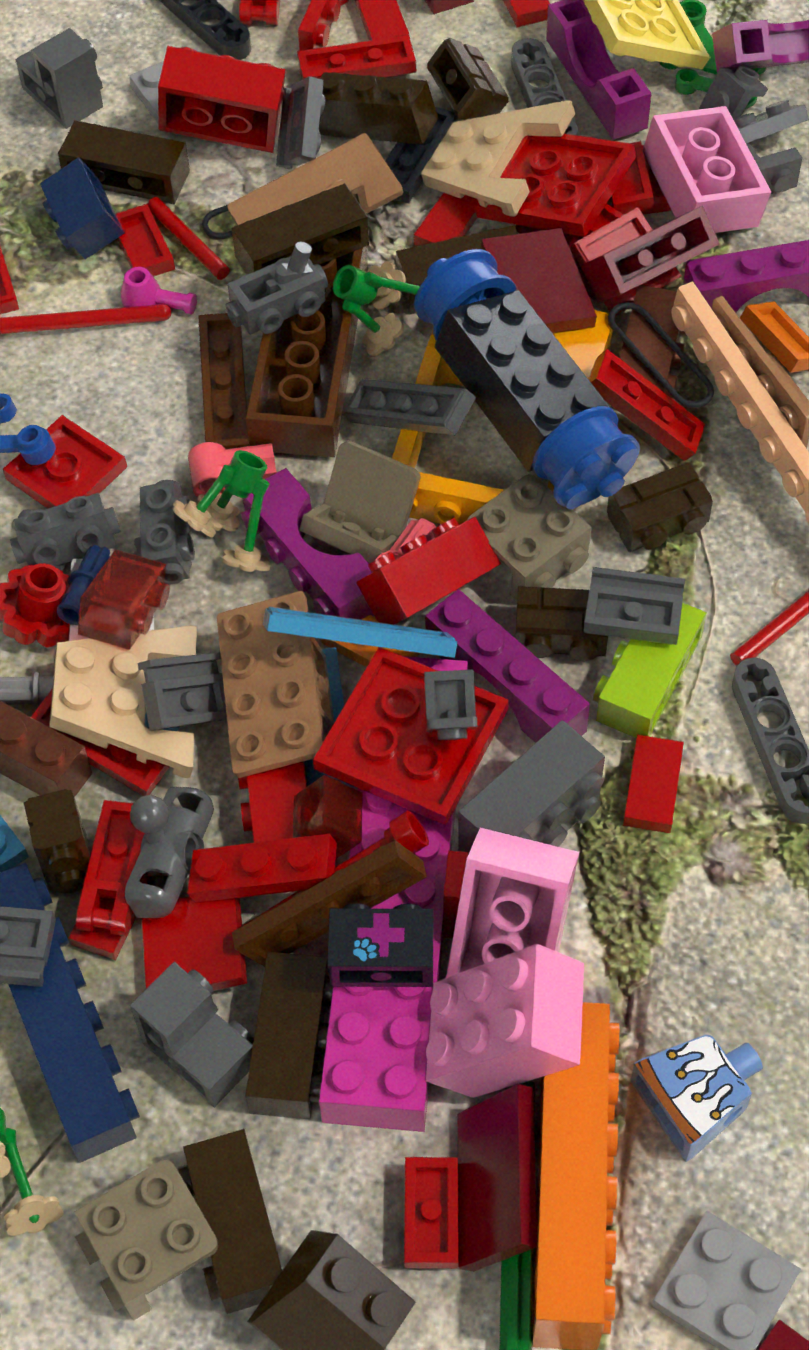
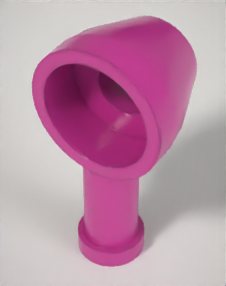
(142, 289)

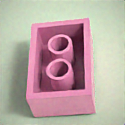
(707, 164)
(510, 899)
(506, 1022)

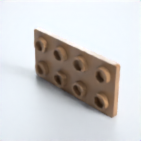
(352, 163)
(768, 369)
(272, 689)

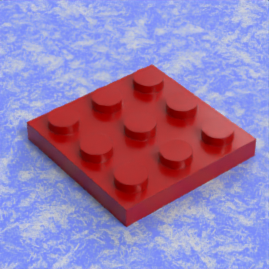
(566, 179)
(385, 744)

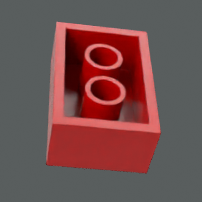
(220, 98)

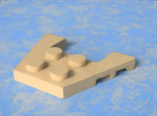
(480, 149)
(102, 698)

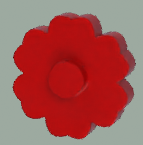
(31, 604)

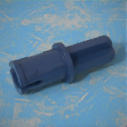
(79, 581)

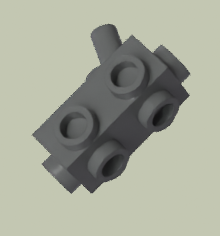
(277, 292)
(64, 531)
(162, 533)

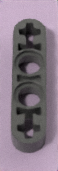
(541, 70)
(772, 740)

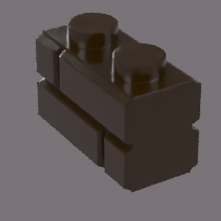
(466, 80)
(660, 507)
(554, 623)
(59, 840)

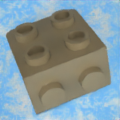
(363, 503)
(534, 534)
(144, 1235)

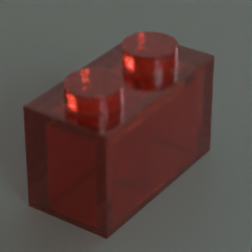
(123, 599)

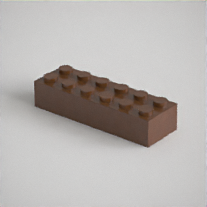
(305, 375)

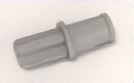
(25, 689)

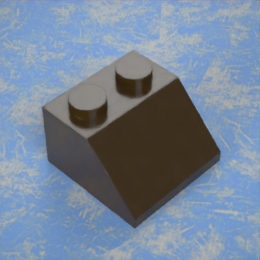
(331, 1300)

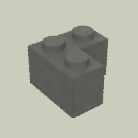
(63, 77)
(185, 1032)

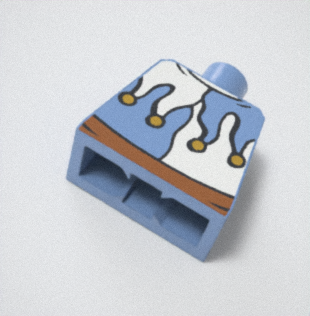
(696, 1089)

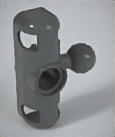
(166, 847)

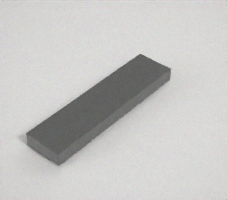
(409, 406)

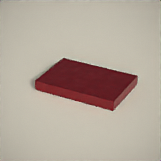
(545, 276)
(496, 1179)

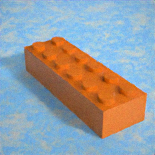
(576, 1194)

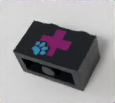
(380, 946)

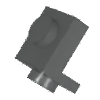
(733, 89)
(779, 169)
(450, 703)

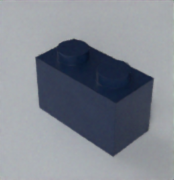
(81, 209)

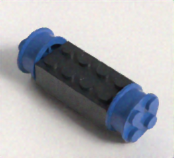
(524, 379)

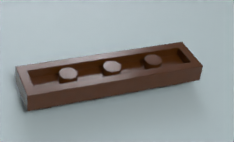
(223, 381)
(307, 913)

